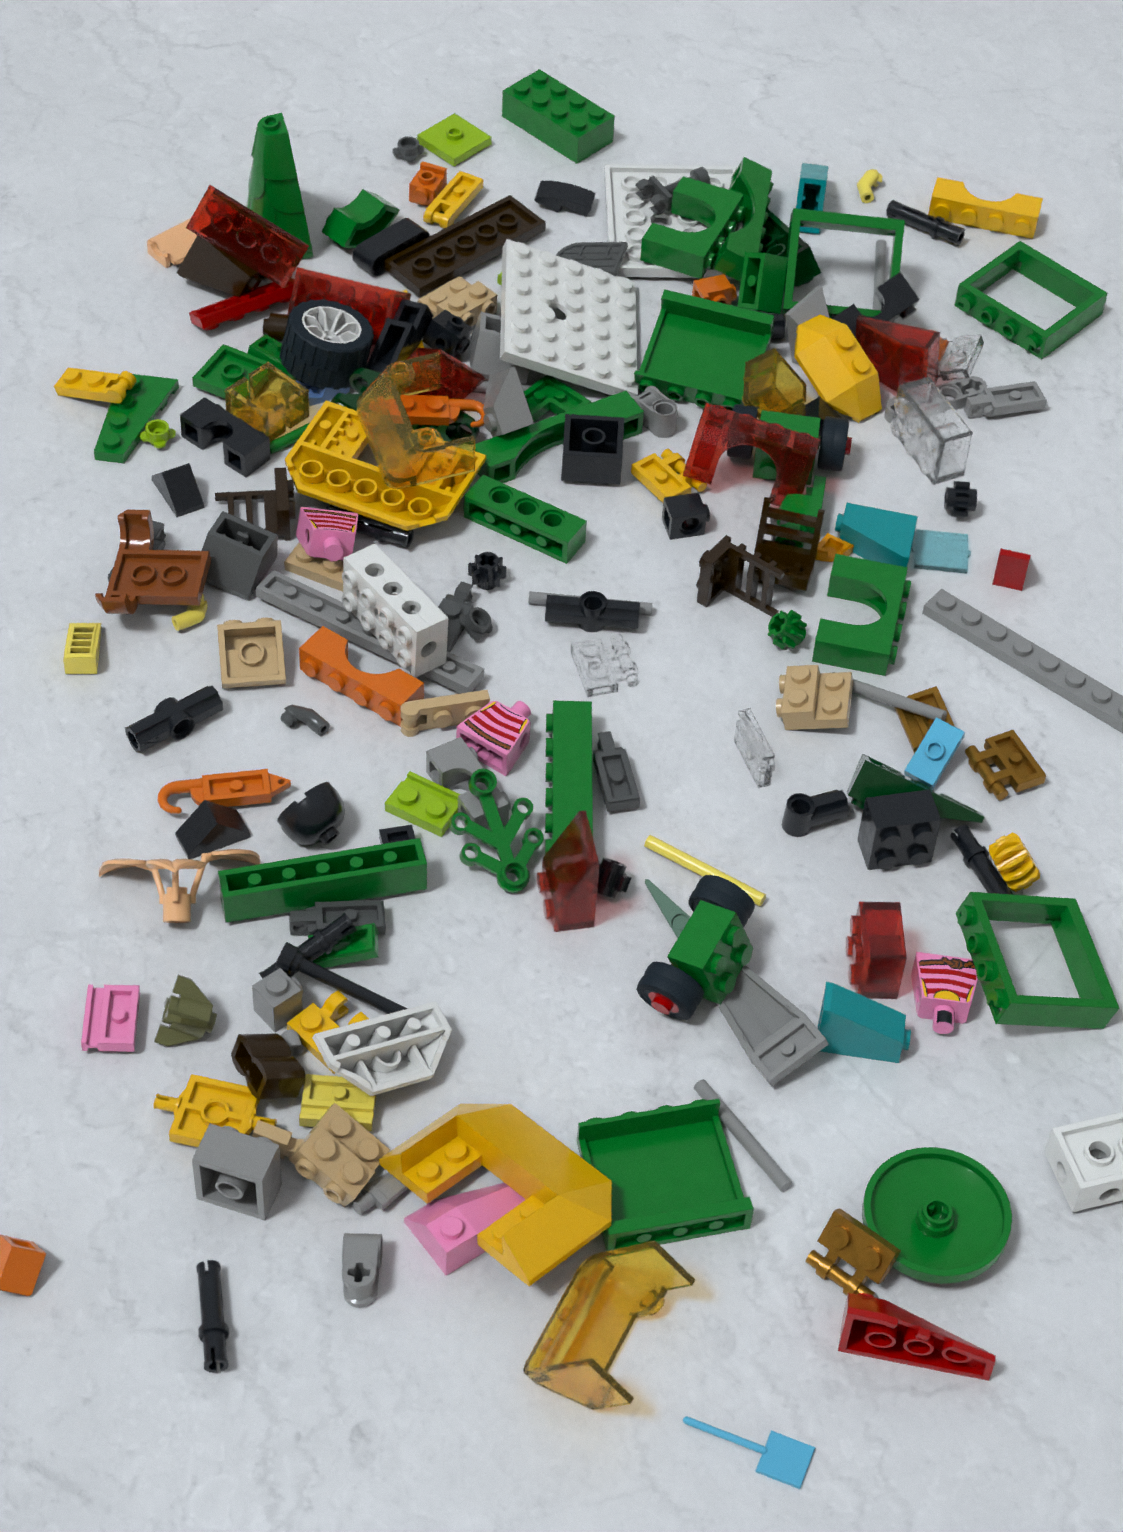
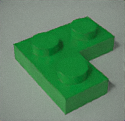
(553, 396)

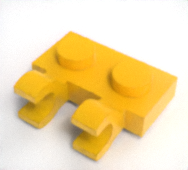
(316, 1020)

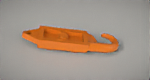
(439, 409)
(226, 789)

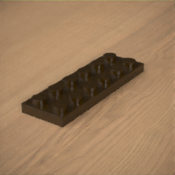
(463, 245)

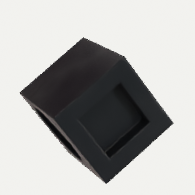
(685, 516)

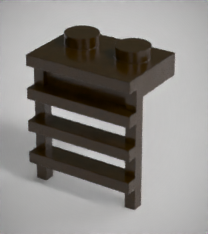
(276, 504)
(793, 560)
(723, 571)

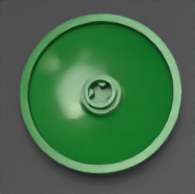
(940, 1213)

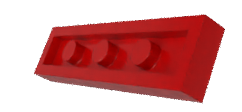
(235, 307)

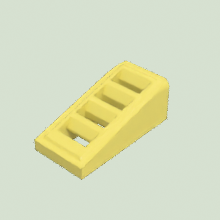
(82, 648)

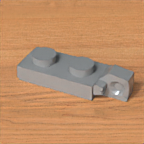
(1006, 400)

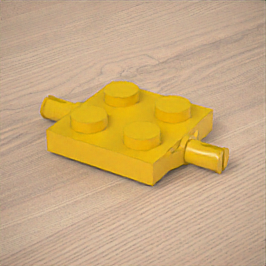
(210, 1102)

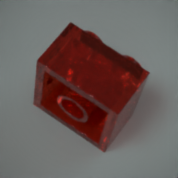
(876, 950)

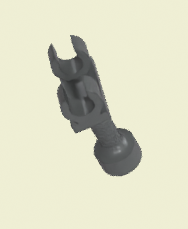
(662, 194)

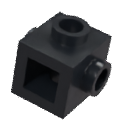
(448, 334)

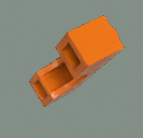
(326, 659)

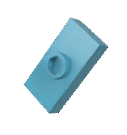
(934, 753)

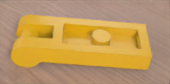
(453, 199)
(95, 385)

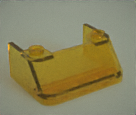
(405, 454)
(595, 1319)

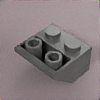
(239, 554)

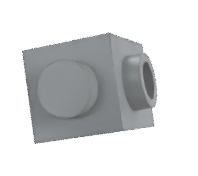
(277, 999)

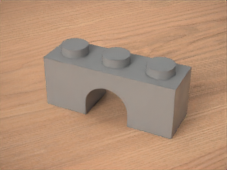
(452, 768)

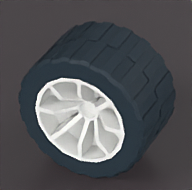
(325, 343)

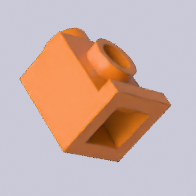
(427, 183)
(715, 288)

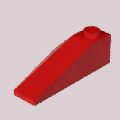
(893, 1334)

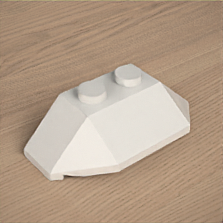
(387, 1049)

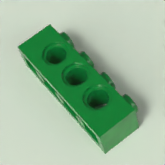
(525, 519)

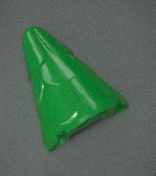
(274, 180)

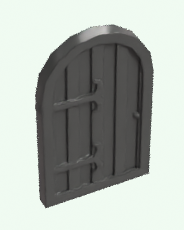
(599, 255)

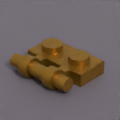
(1013, 760)
(857, 1246)

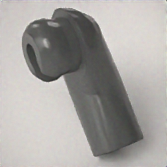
(306, 715)

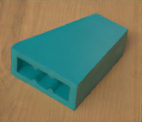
(812, 190)
(877, 533)
(861, 1026)

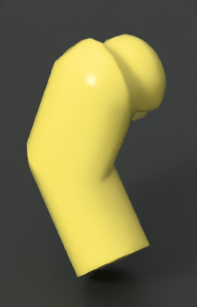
(864, 185)
(192, 616)

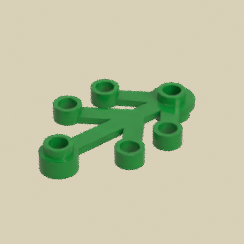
(497, 836)

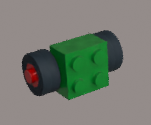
(833, 441)
(706, 952)

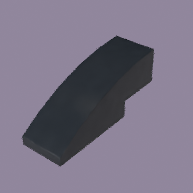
(400, 335)

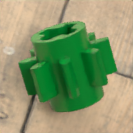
(787, 629)

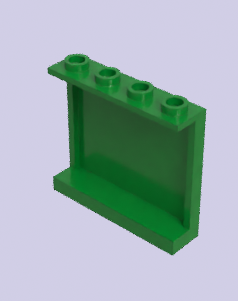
(702, 349)
(666, 1174)

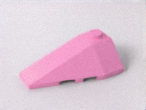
(451, 1223)

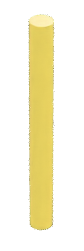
(698, 866)

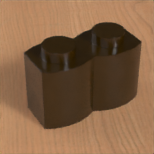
(268, 1066)

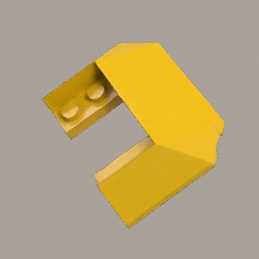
(328, 470)
(564, 1194)

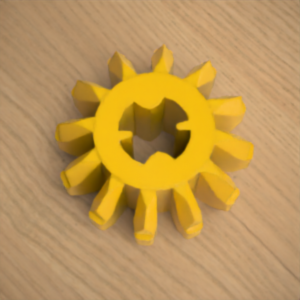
(1014, 862)

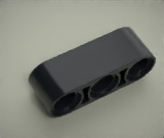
(390, 241)

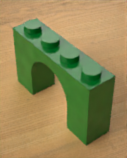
(694, 251)
(870, 645)

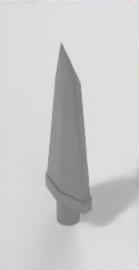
(379, 1193)

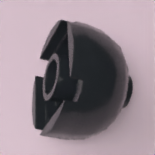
(314, 817)

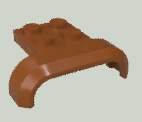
(149, 574)

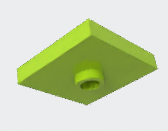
(454, 139)

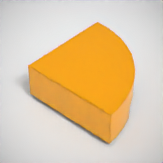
(832, 545)

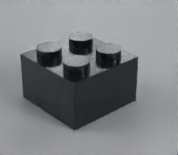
(592, 449)
(898, 829)

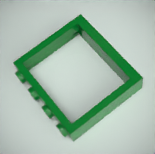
(839, 222)
(1048, 274)
(1096, 1000)

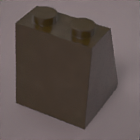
(218, 270)

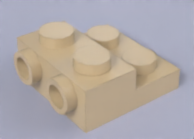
(461, 300)
(251, 653)
(814, 698)
(339, 1155)

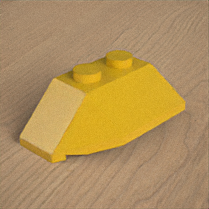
(838, 367)

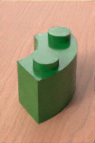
(360, 219)

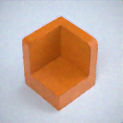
(19, 1265)

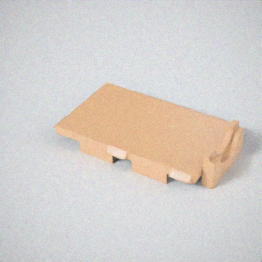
(171, 244)

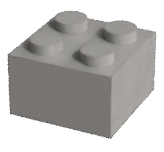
(237, 1171)

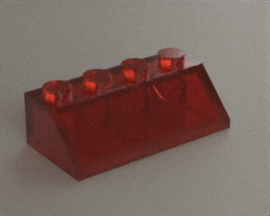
(247, 236)
(370, 300)

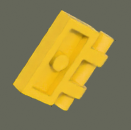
(661, 476)

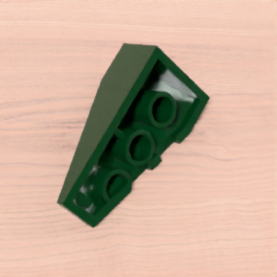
(776, 241)
(878, 779)

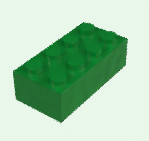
(558, 116)

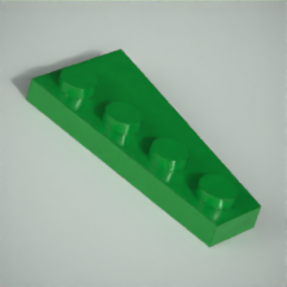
(128, 419)

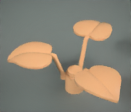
(177, 901)

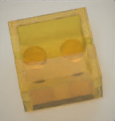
(773, 385)
(273, 401)

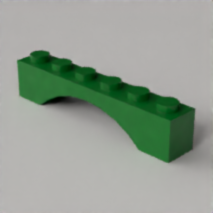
(755, 184)
(511, 451)

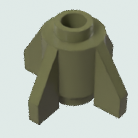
(187, 1015)

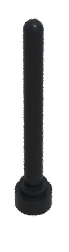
(292, 960)

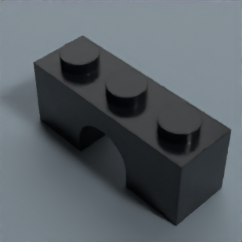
(896, 301)
(243, 445)

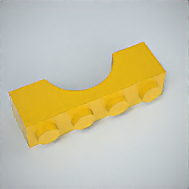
(1011, 216)

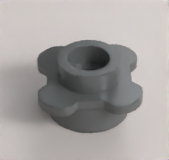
(408, 148)
(476, 622)

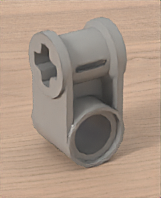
(659, 412)
(361, 1267)

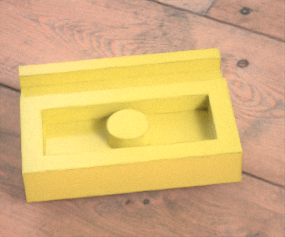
(324, 1091)

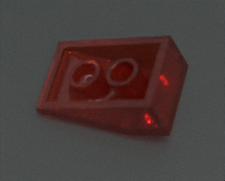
(899, 351)
(571, 877)

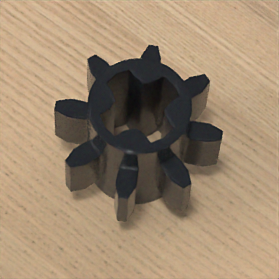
(960, 499)
(487, 570)
(612, 878)

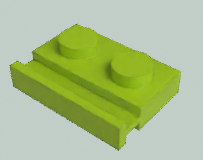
(423, 803)

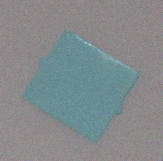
(941, 551)

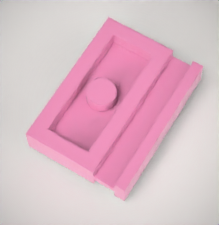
(111, 1018)

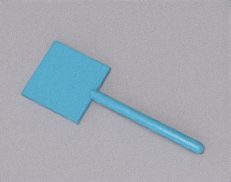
(781, 1457)

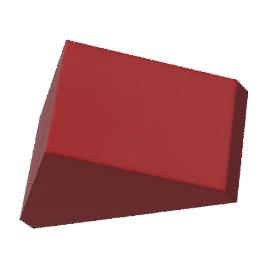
(1011, 569)

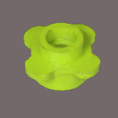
(157, 433)

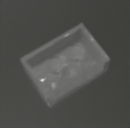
(931, 430)

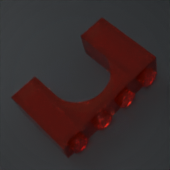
(724, 429)

